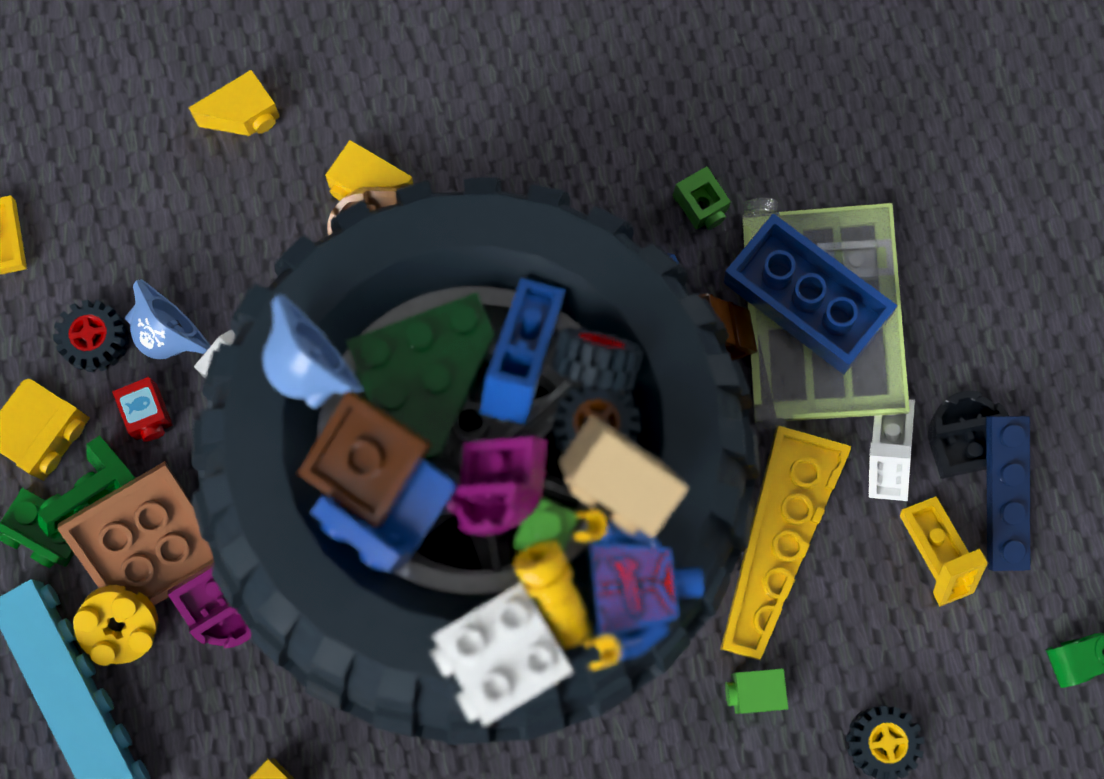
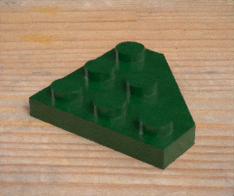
(425, 366)

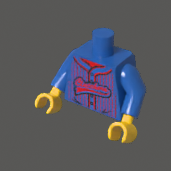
(632, 589)

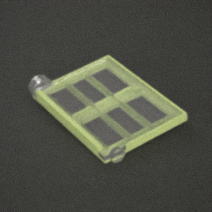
(793, 379)

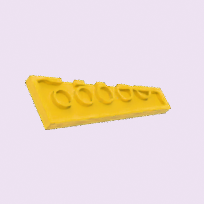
(788, 509)

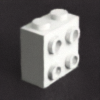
(500, 656)

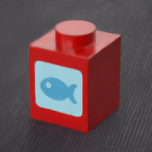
(143, 409)

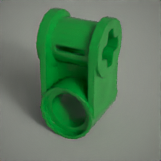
(1077, 660)

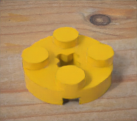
(107, 645)

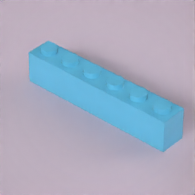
(64, 685)

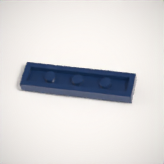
(1008, 493)

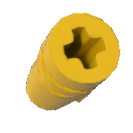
(548, 580)

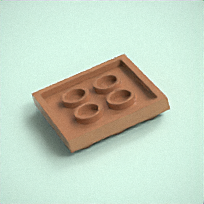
(140, 536)

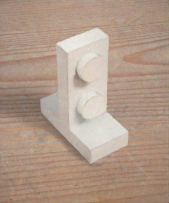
(891, 456)

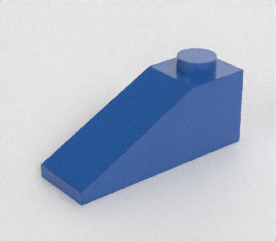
(521, 352)

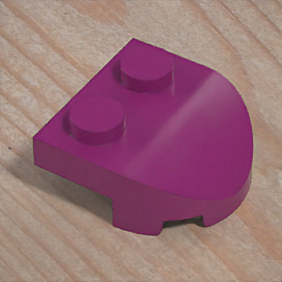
(499, 484)
(208, 612)

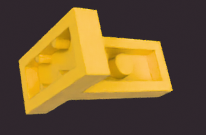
(943, 550)

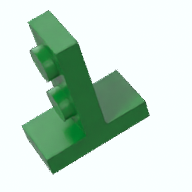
(88, 489)

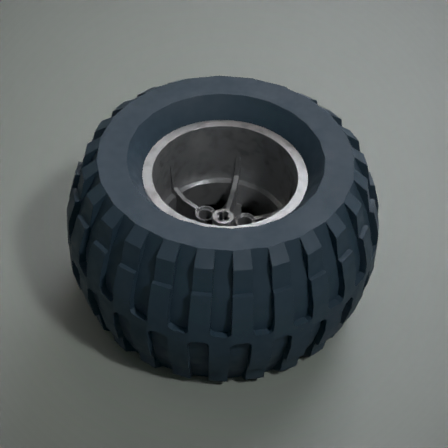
(368, 633)

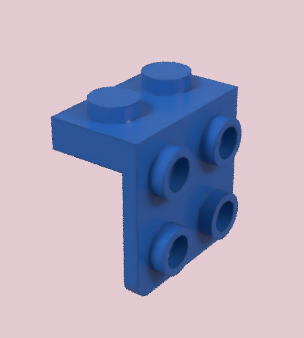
(403, 529)

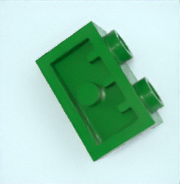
(22, 527)

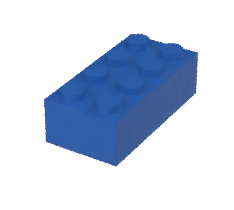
(809, 293)

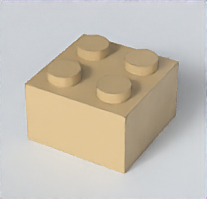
(622, 477)

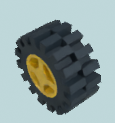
(898, 739)

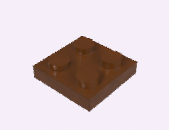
(364, 459)

